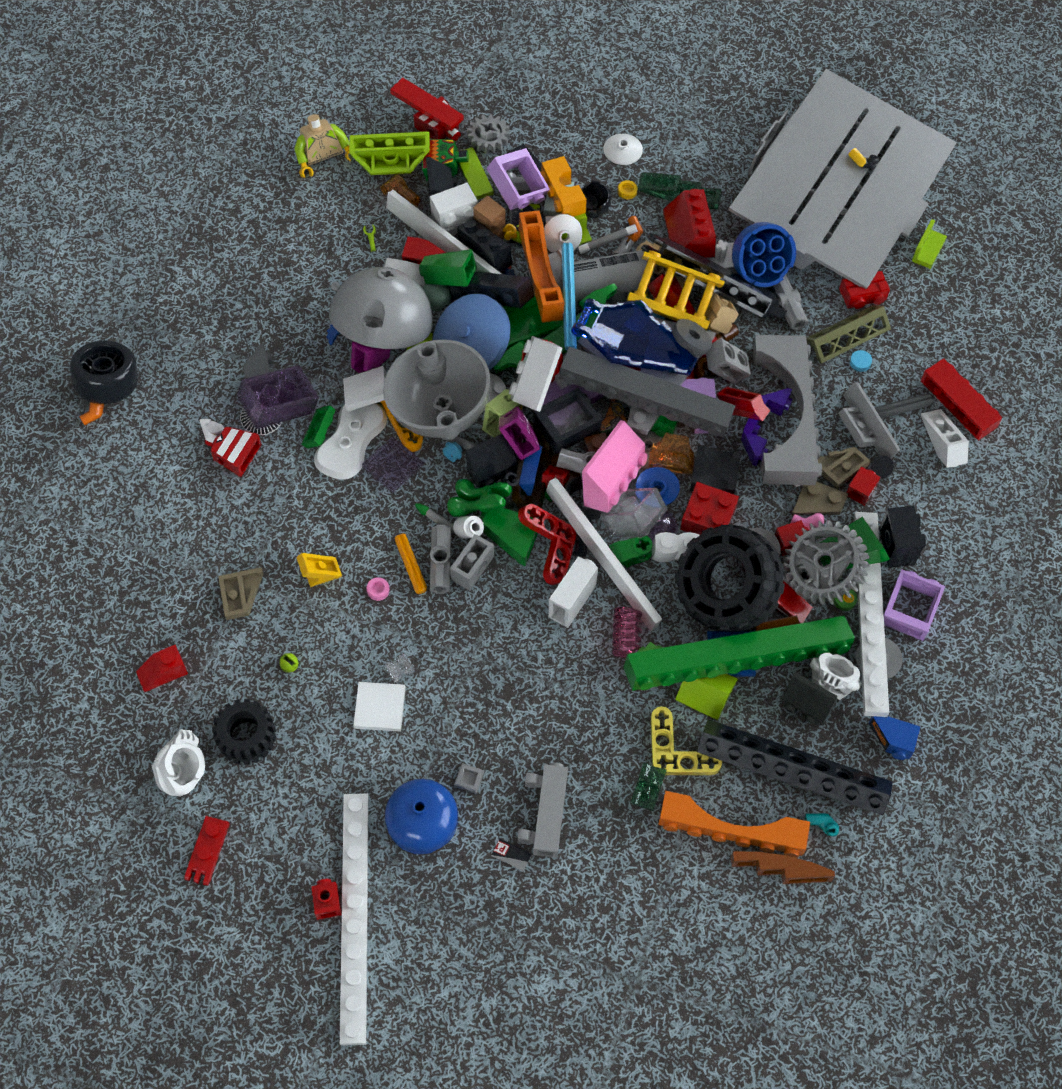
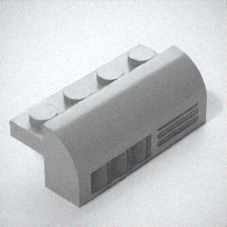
(621, 269)

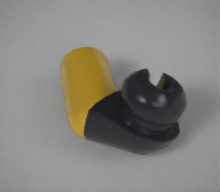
(862, 161)

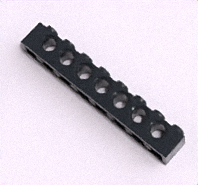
(795, 767)

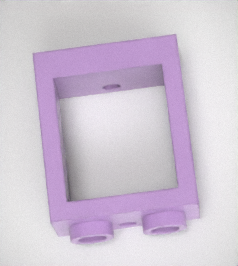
(529, 171)
(903, 622)

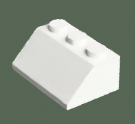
(535, 373)

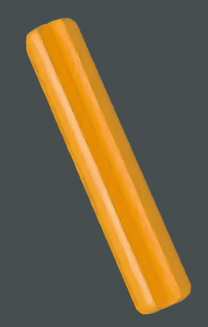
(410, 563)

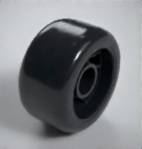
(104, 372)

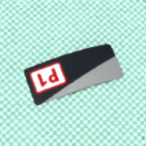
(511, 854)

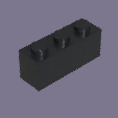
(485, 244)

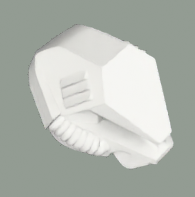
(835, 674)
(179, 764)

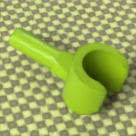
(371, 237)

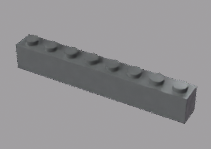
(646, 392)

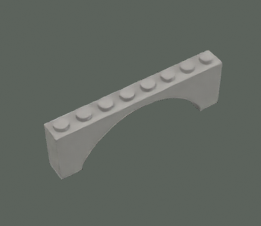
(798, 457)

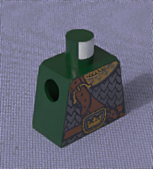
(611, 413)

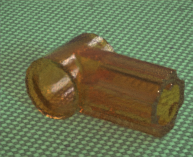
(399, 185)

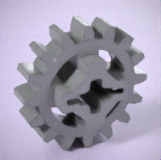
(486, 133)

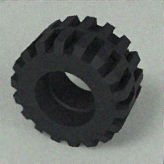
(254, 746)

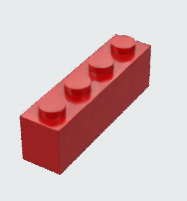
(961, 399)

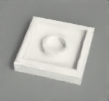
(364, 388)
(379, 706)

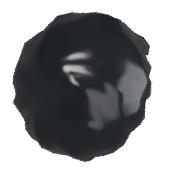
(597, 198)

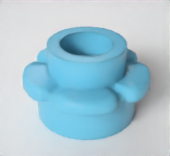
(454, 449)

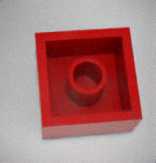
(708, 509)

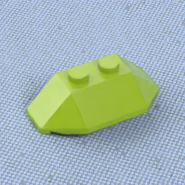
(389, 152)

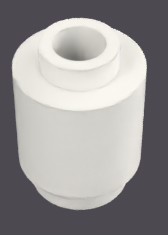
(467, 526)

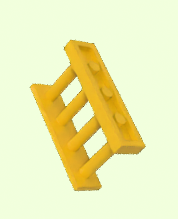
(659, 305)

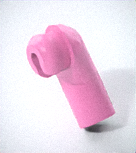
(812, 519)

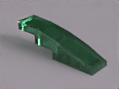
(670, 186)

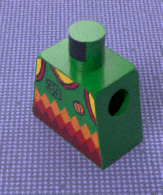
(445, 153)

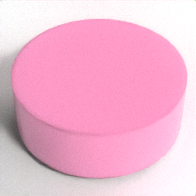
(378, 589)

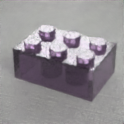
(277, 396)

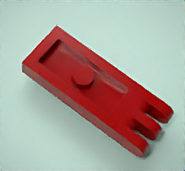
(207, 850)

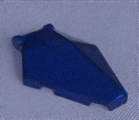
(633, 337)

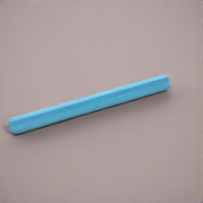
(568, 294)

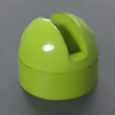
(285, 665)

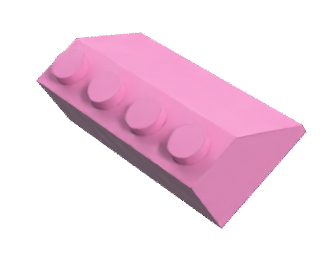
(613, 468)

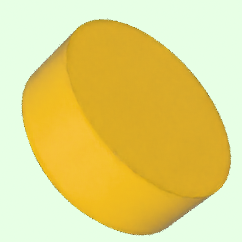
(627, 189)

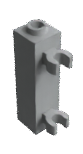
(550, 810)

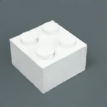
(453, 207)

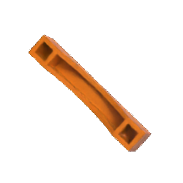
(545, 287)
(784, 835)

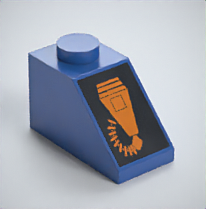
(895, 736)

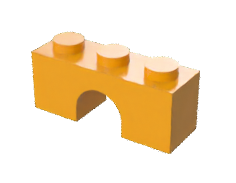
(566, 199)

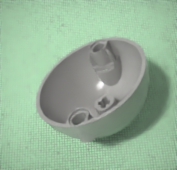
(387, 295)
(439, 400)

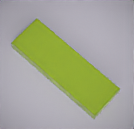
(475, 176)

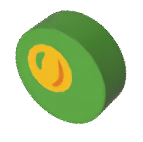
(848, 603)

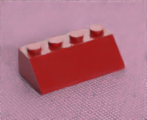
(690, 222)

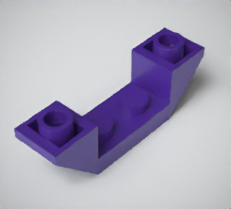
(754, 444)

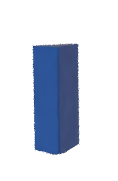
(529, 472)

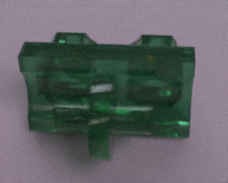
(648, 786)

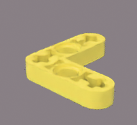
(668, 751)

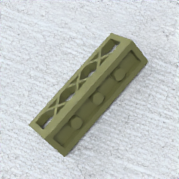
(846, 325)

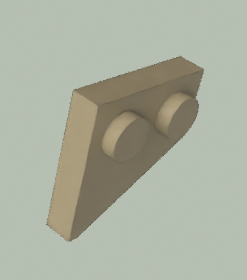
(843, 465)
(820, 499)
(239, 592)

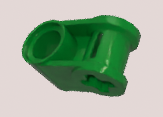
(629, 552)

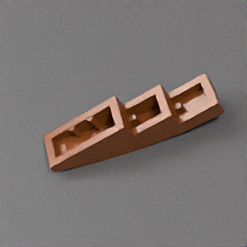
(791, 869)

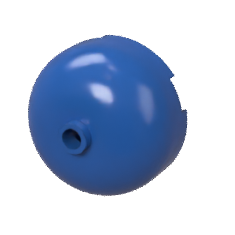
(763, 254)
(426, 829)

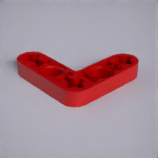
(557, 539)

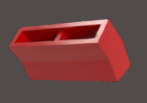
(746, 403)

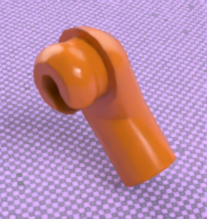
(635, 236)
(95, 412)

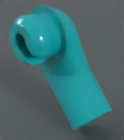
(824, 821)

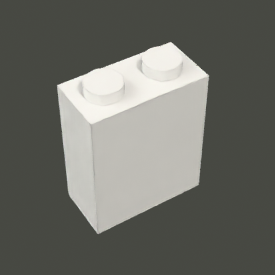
(573, 591)

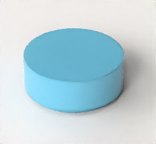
(860, 360)

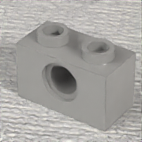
(472, 562)

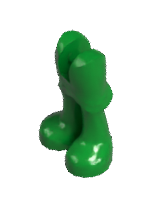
(476, 499)

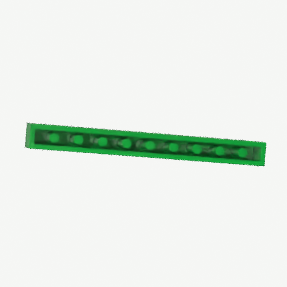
(737, 653)

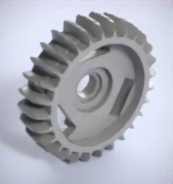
(825, 579)

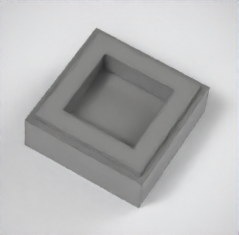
(469, 778)

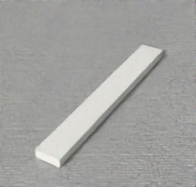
(430, 230)
(603, 554)

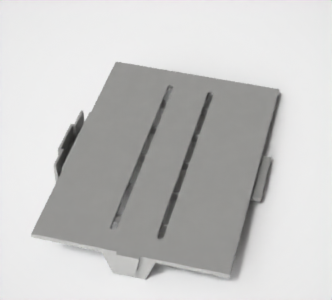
(798, 153)

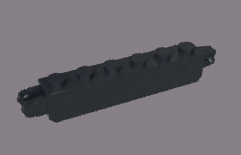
(735, 288)

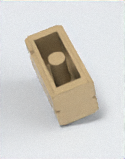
(720, 314)

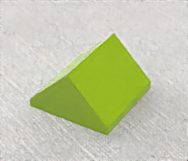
(707, 694)

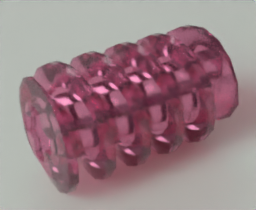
(625, 631)

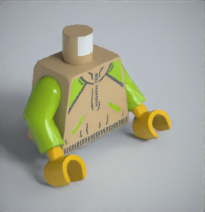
(319, 142)

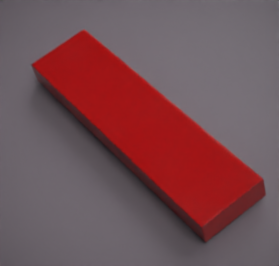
(427, 104)

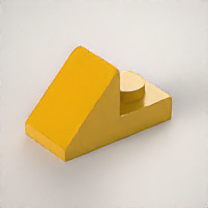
(318, 568)

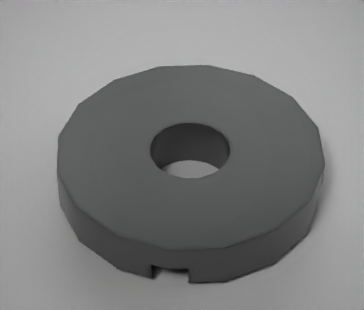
(692, 336)

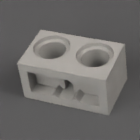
(728, 361)

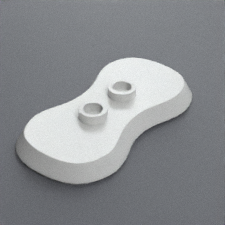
(345, 450)

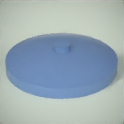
(477, 323)

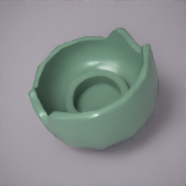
(438, 295)

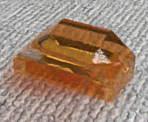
(673, 454)

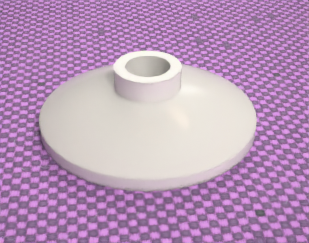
(623, 154)
(559, 225)

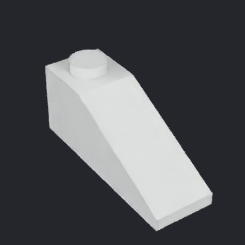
(946, 438)

